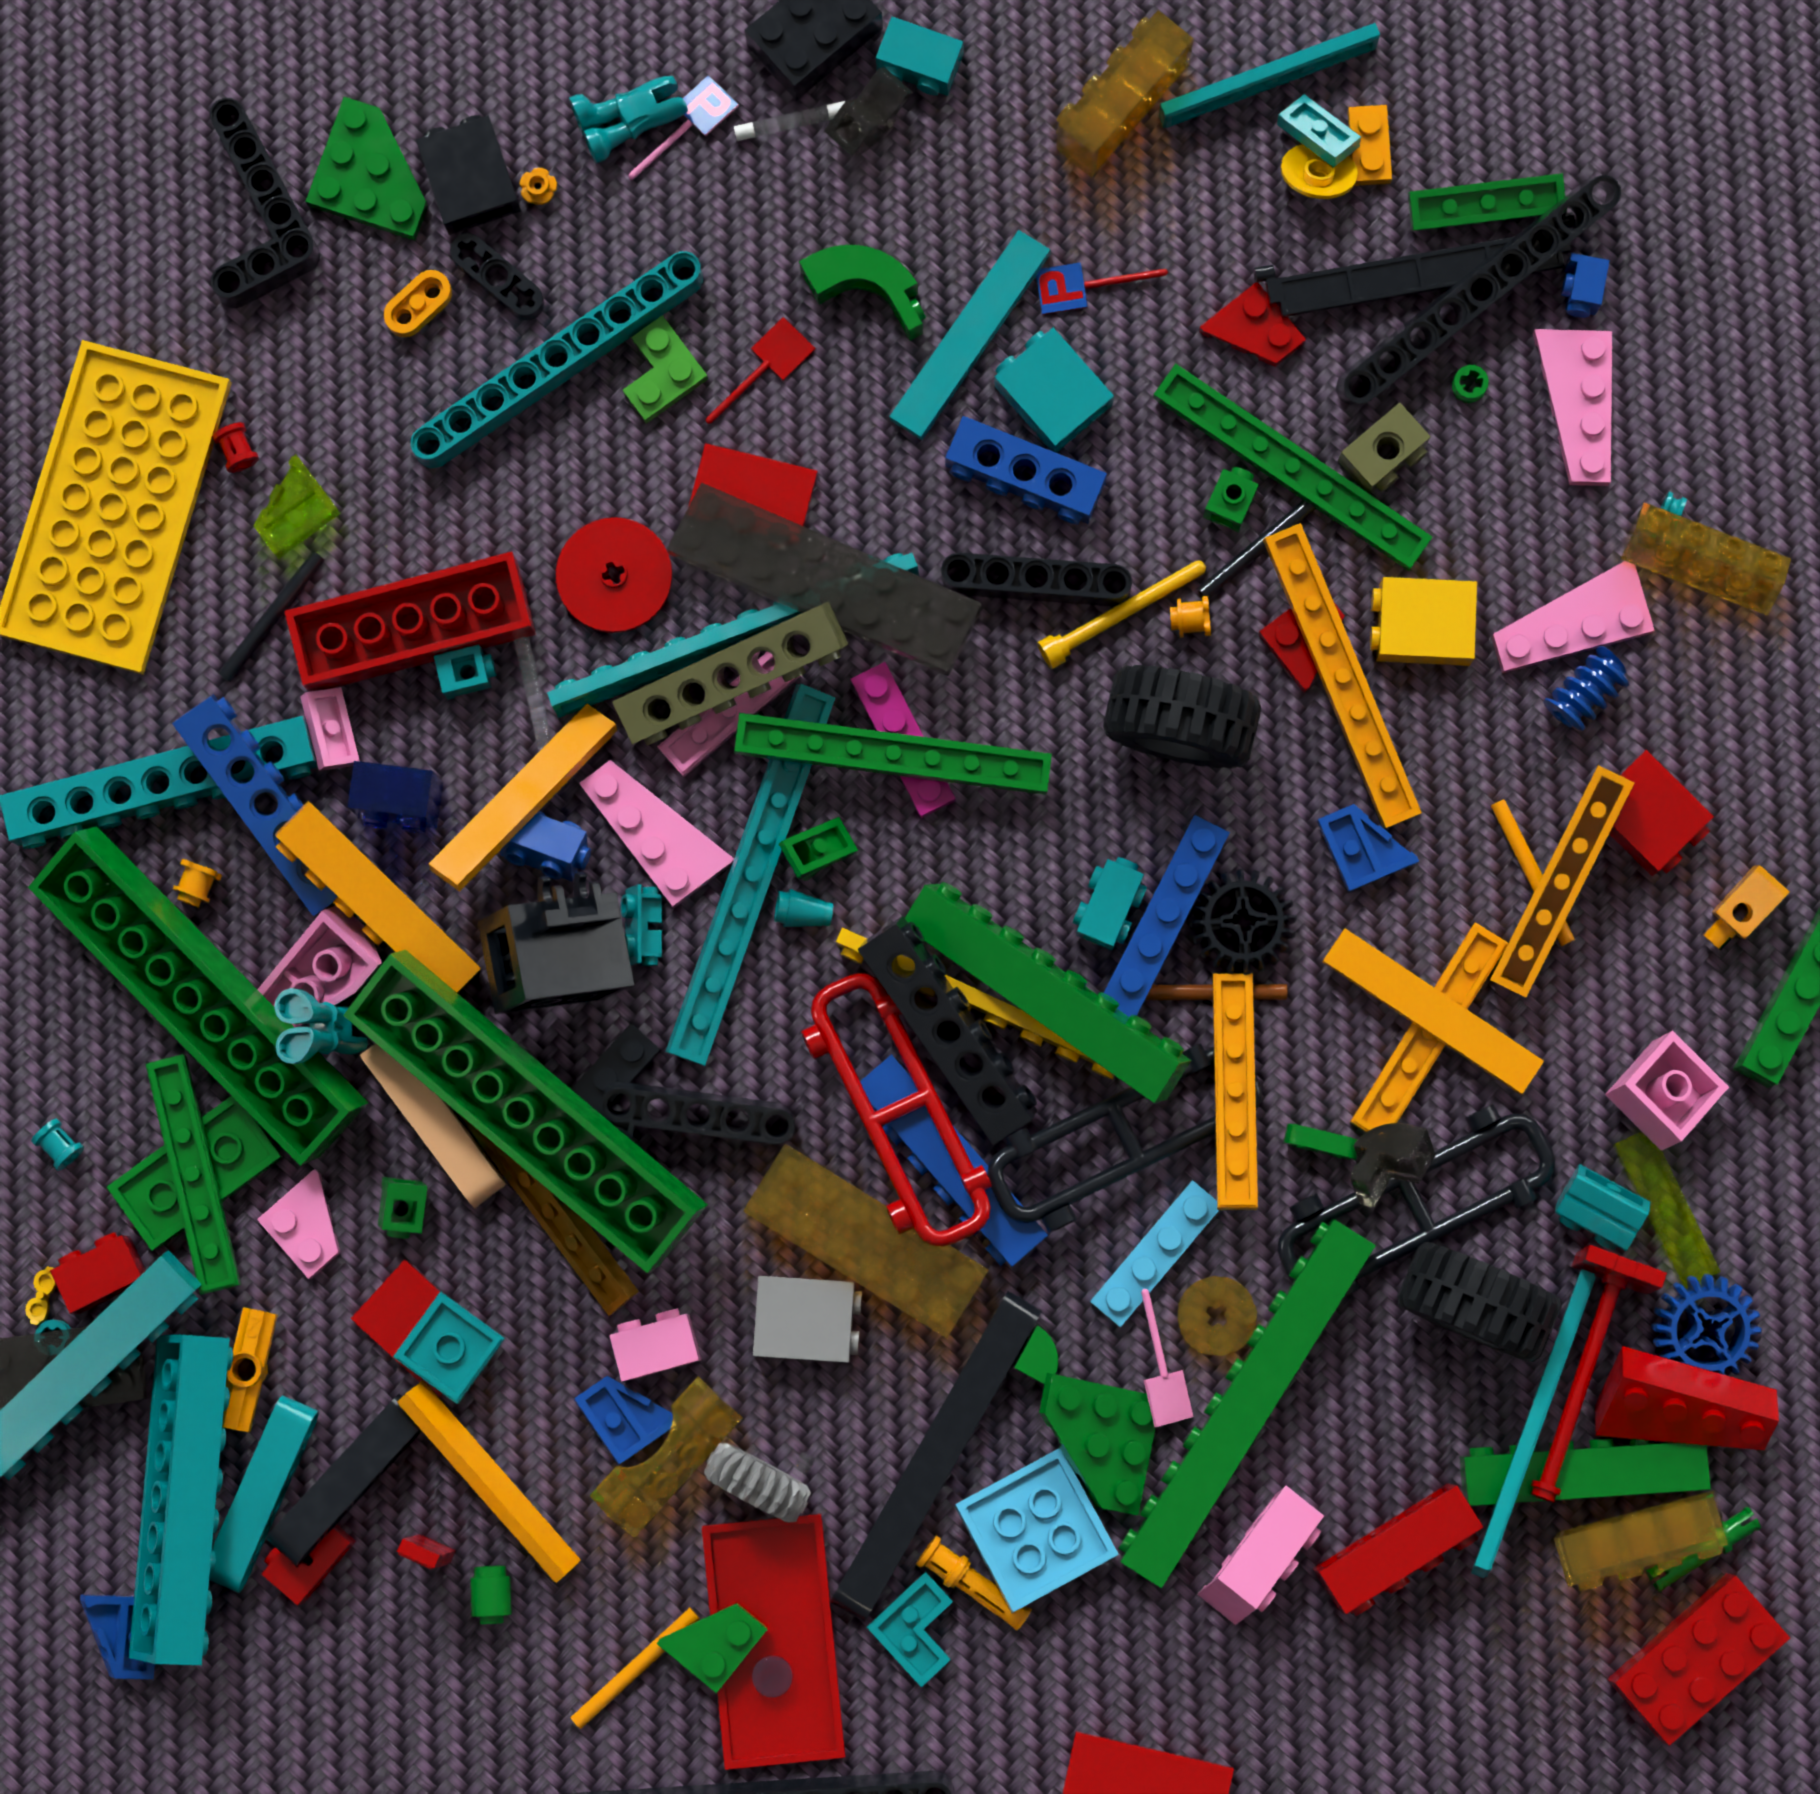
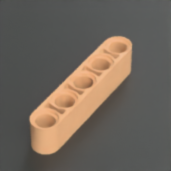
(437, 1128)

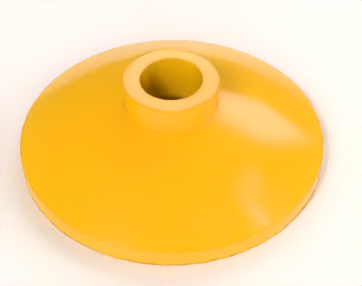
(1315, 177)

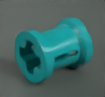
(57, 1144)

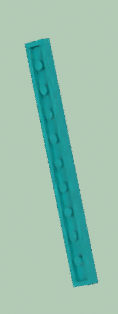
(677, 654)
(744, 891)

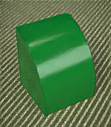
(1038, 1356)

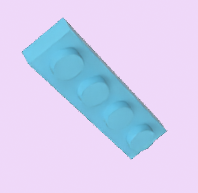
(1155, 1253)

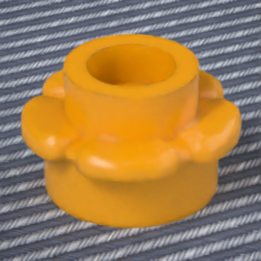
(538, 196)

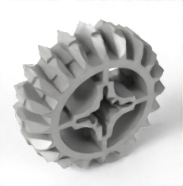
(757, 1482)

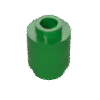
(490, 1594)

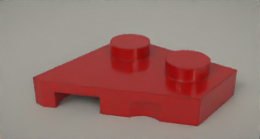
(1255, 327)
(1290, 649)

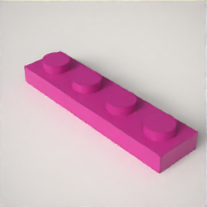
(891, 714)

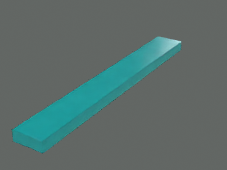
(1533, 1424)

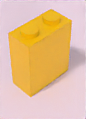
(1424, 621)

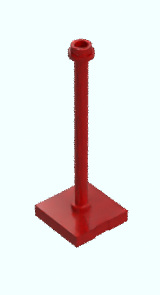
(1617, 1275)

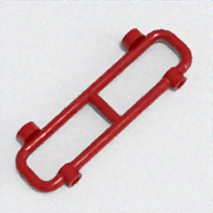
(906, 1211)

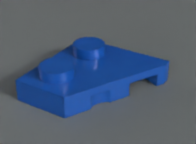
(1362, 848)
(622, 1418)
(111, 1625)

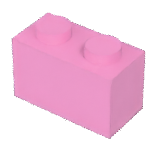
(654, 1346)

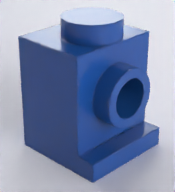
(1585, 285)

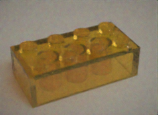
(1123, 93)
(1641, 1539)

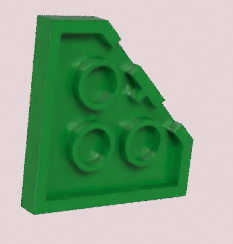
(366, 174)
(1103, 1436)

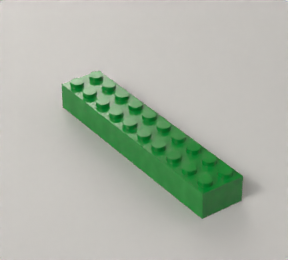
(195, 993)
(525, 1110)

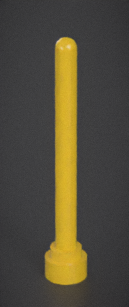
(1058, 647)

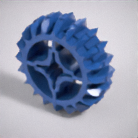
(1719, 1320)

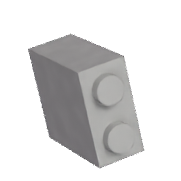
(806, 1319)

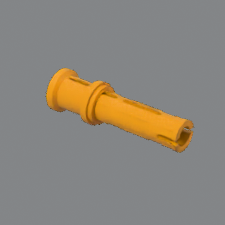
(958, 1572)

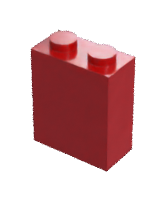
(1658, 816)

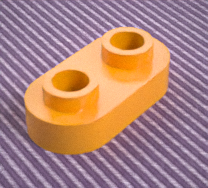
(415, 302)

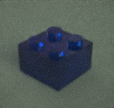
(395, 796)

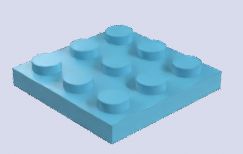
(1036, 1530)

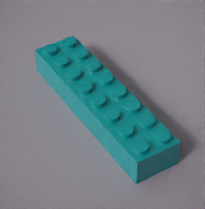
(180, 1500)

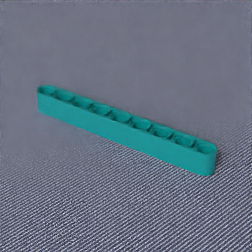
(565, 342)

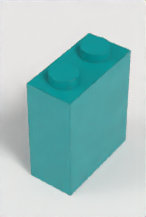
(1052, 389)

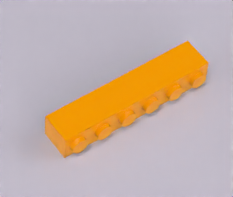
(1562, 881)
(371, 895)

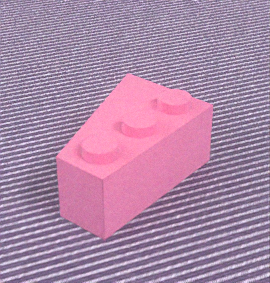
(1263, 1556)

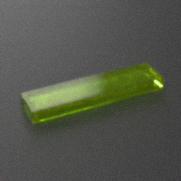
(1668, 1208)

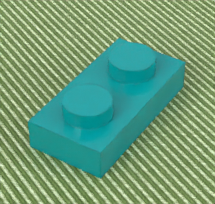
(1319, 130)

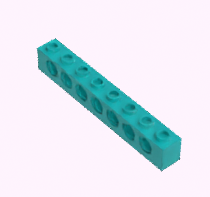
(23, 807)

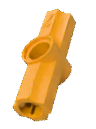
(251, 1342)

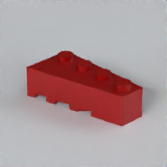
(1683, 1404)

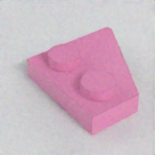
(304, 1225)

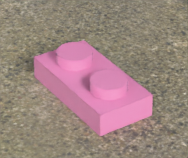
(329, 728)

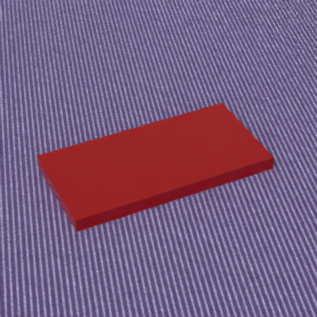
(783, 1581)

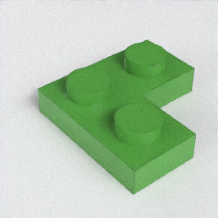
(672, 371)

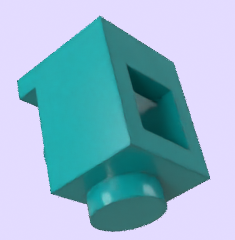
(452, 664)

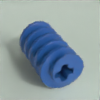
(1587, 689)

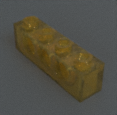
(1706, 558)

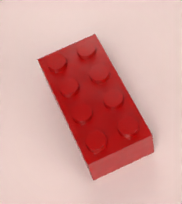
(1398, 1548)
(1698, 1658)

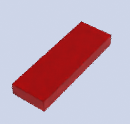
(425, 1551)

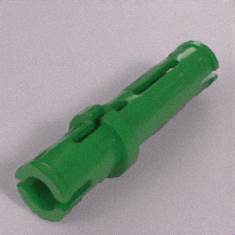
(1736, 1533)

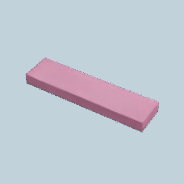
(695, 743)

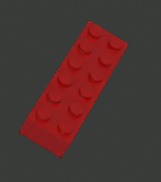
(409, 622)

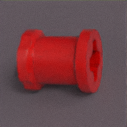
(235, 447)

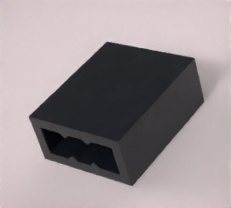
(468, 174)

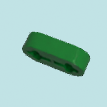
(1320, 1141)

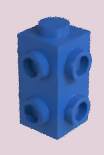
(550, 846)

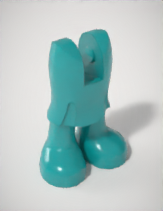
(636, 110)
(327, 1030)

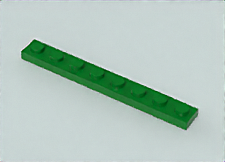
(1292, 467)
(892, 753)

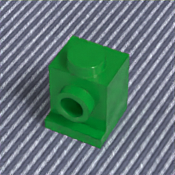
(1227, 511)
(411, 1220)

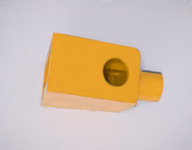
(1758, 893)

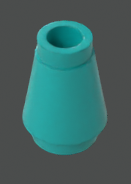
(801, 910)

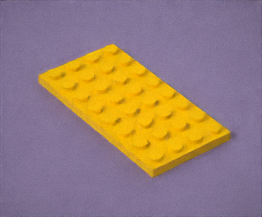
(112, 507)

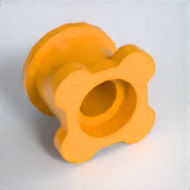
(1191, 617)
(195, 883)

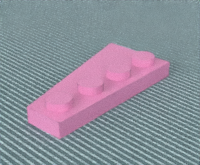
(1580, 393)
(1590, 616)
(660, 839)

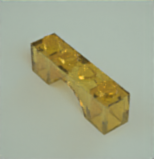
(638, 1492)

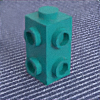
(1115, 891)

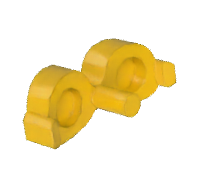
(38, 1308)

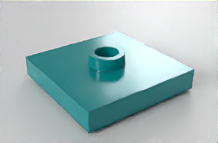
(449, 1347)

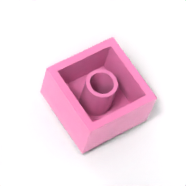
(1667, 1090)

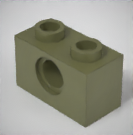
(1395, 429)

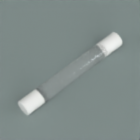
(787, 121)

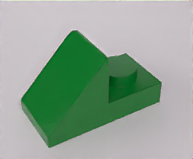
(818, 848)

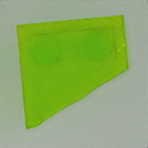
(294, 510)

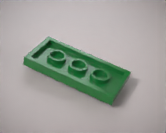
(238, 1155)

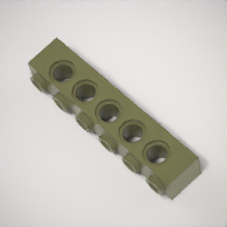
(638, 707)

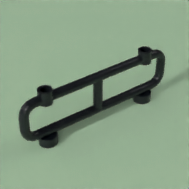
(1485, 1126)
(1056, 1209)

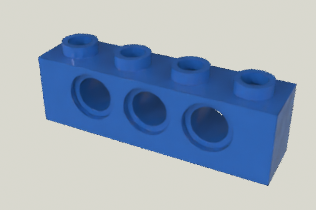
(976, 438)

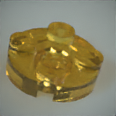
(1239, 1312)

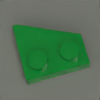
(715, 1644)

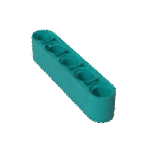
(262, 1492)

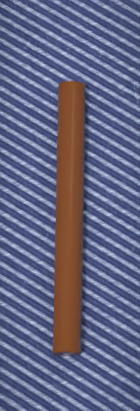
(1205, 992)

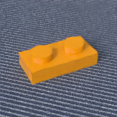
(1373, 155)

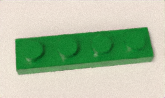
(1484, 202)

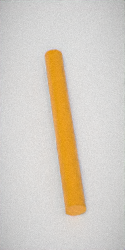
(1525, 857)
(629, 1672)

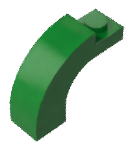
(869, 269)

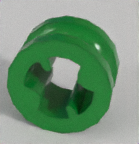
(1478, 392)

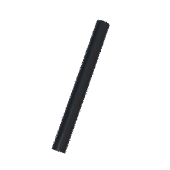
(1253, 550)
(271, 616)

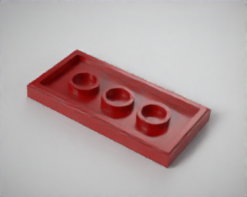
(1120, 1767)

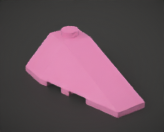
(326, 961)

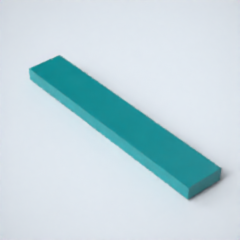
(1269, 75)
(970, 335)

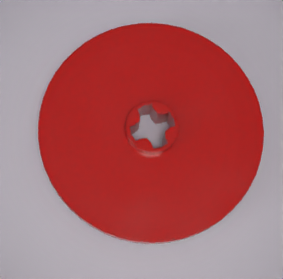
(586, 563)

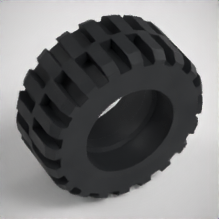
(1182, 716)
(1479, 1301)

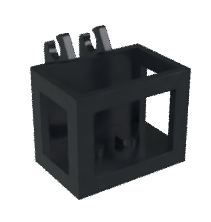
(558, 948)

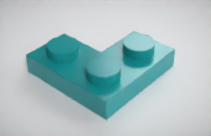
(903, 1627)

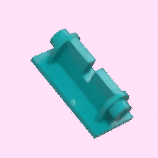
(638, 910)

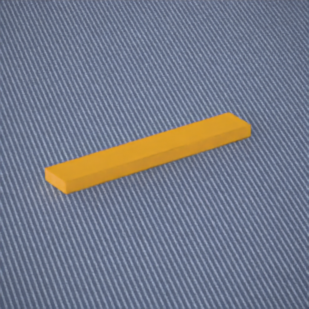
(522, 797)
(1433, 1011)
(1418, 1048)
(1235, 1092)
(489, 1481)

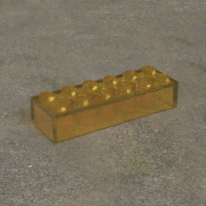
(861, 1242)

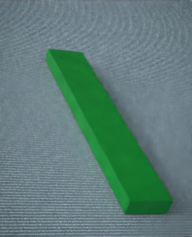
(193, 1174)

